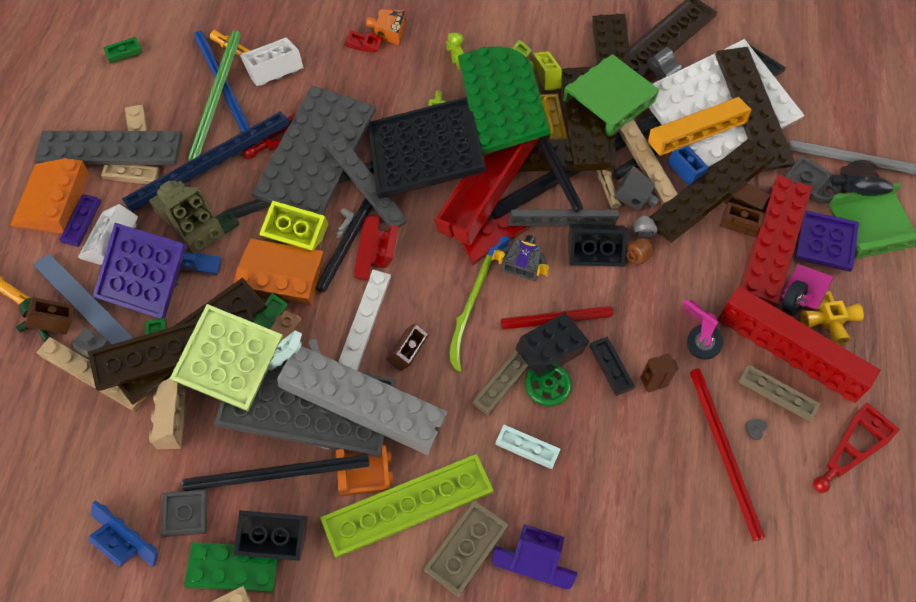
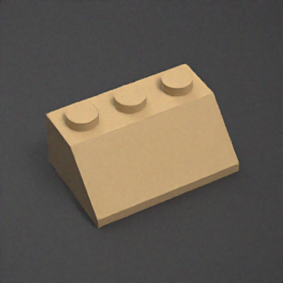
(168, 415)

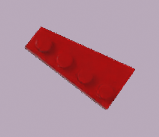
(489, 236)

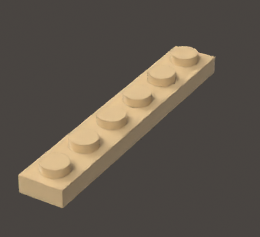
(647, 161)
(80, 368)

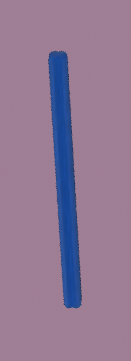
(227, 91)

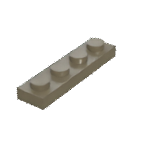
(500, 384)
(779, 393)

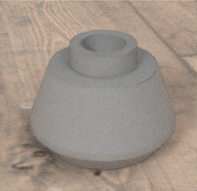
(644, 227)

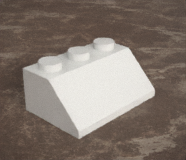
(272, 61)
(98, 240)

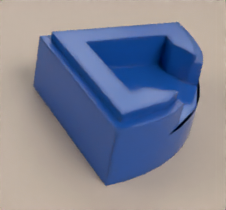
(504, 241)

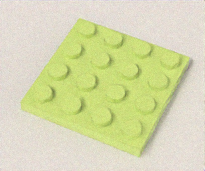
(226, 357)

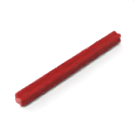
(540, 319)

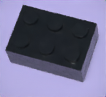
(551, 345)

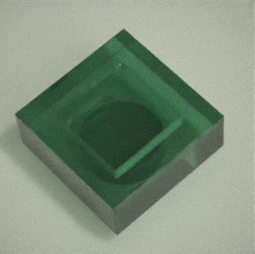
(227, 221)

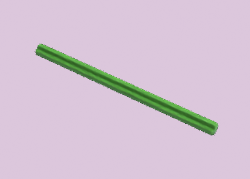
(214, 95)

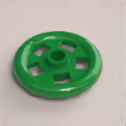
(556, 398)

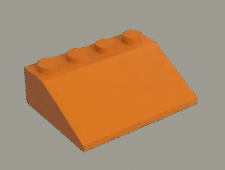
(51, 195)
(280, 270)

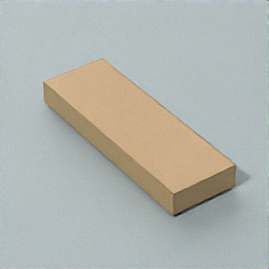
(131, 173)

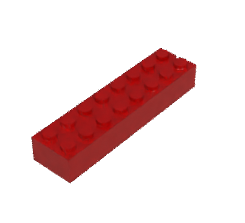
(479, 193)
(776, 239)
(798, 345)

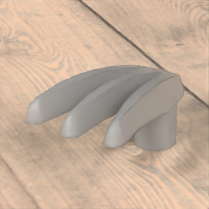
(343, 228)

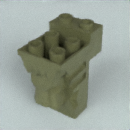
(187, 214)

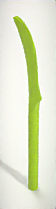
(462, 319)

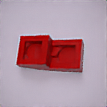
(362, 42)

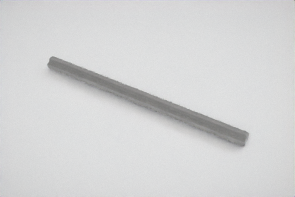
(850, 156)

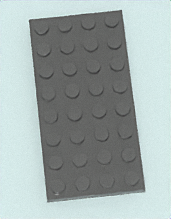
(302, 167)
(294, 419)

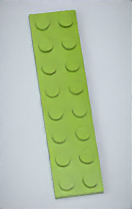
(406, 505)

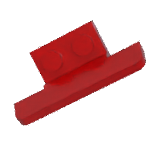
(375, 247)

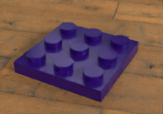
(827, 241)

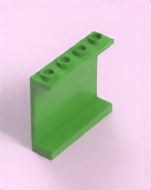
(613, 92)
(881, 222)

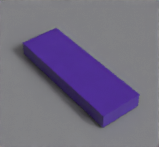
(80, 220)

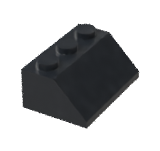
(597, 244)
(270, 535)

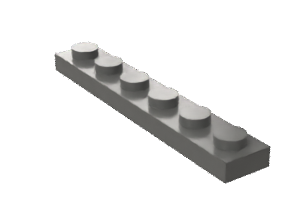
(365, 182)
(561, 217)

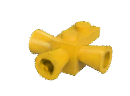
(832, 316)

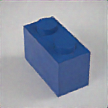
(687, 164)

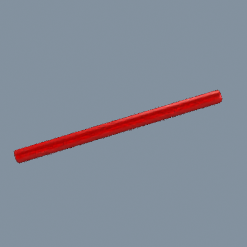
(727, 455)

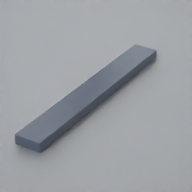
(81, 299)

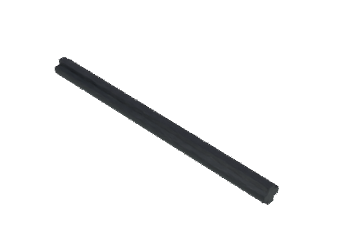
(550, 180)

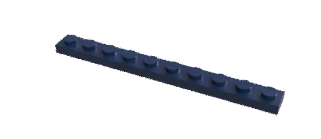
(208, 159)

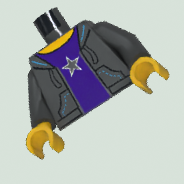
(523, 259)

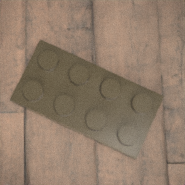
(466, 548)

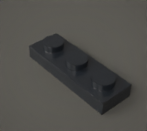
(612, 366)

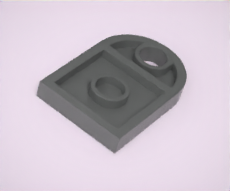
(816, 176)

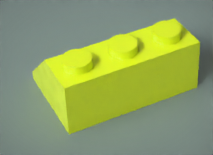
(294, 226)

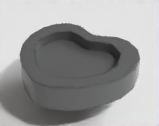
(755, 428)

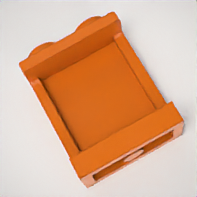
(367, 479)

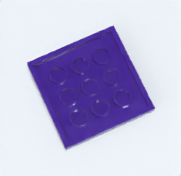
(139, 270)

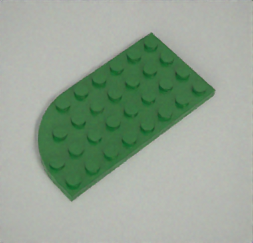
(503, 97)

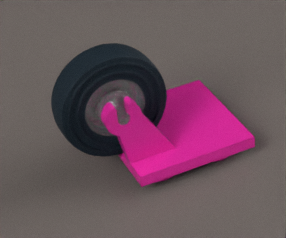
(805, 289)
(705, 339)

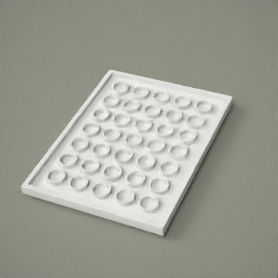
(703, 87)

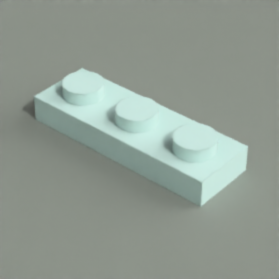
(285, 349)
(527, 446)

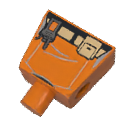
(388, 25)

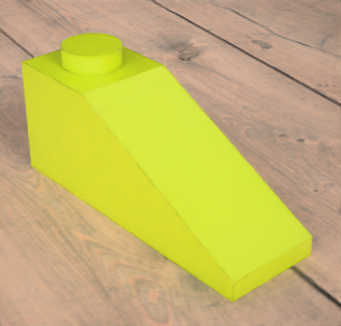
(548, 71)

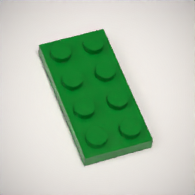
(216, 568)

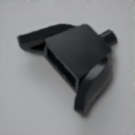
(862, 179)

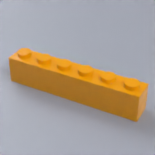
(699, 126)

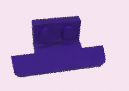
(536, 558)

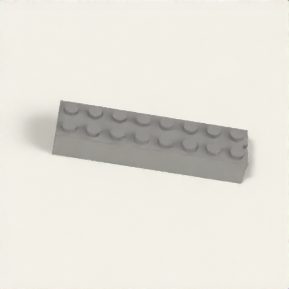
(362, 399)

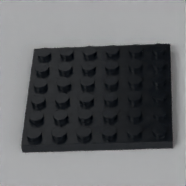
(425, 147)

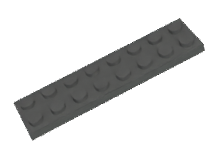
(110, 147)

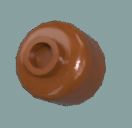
(639, 251)

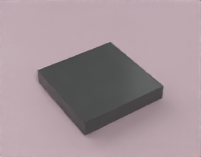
(184, 513)

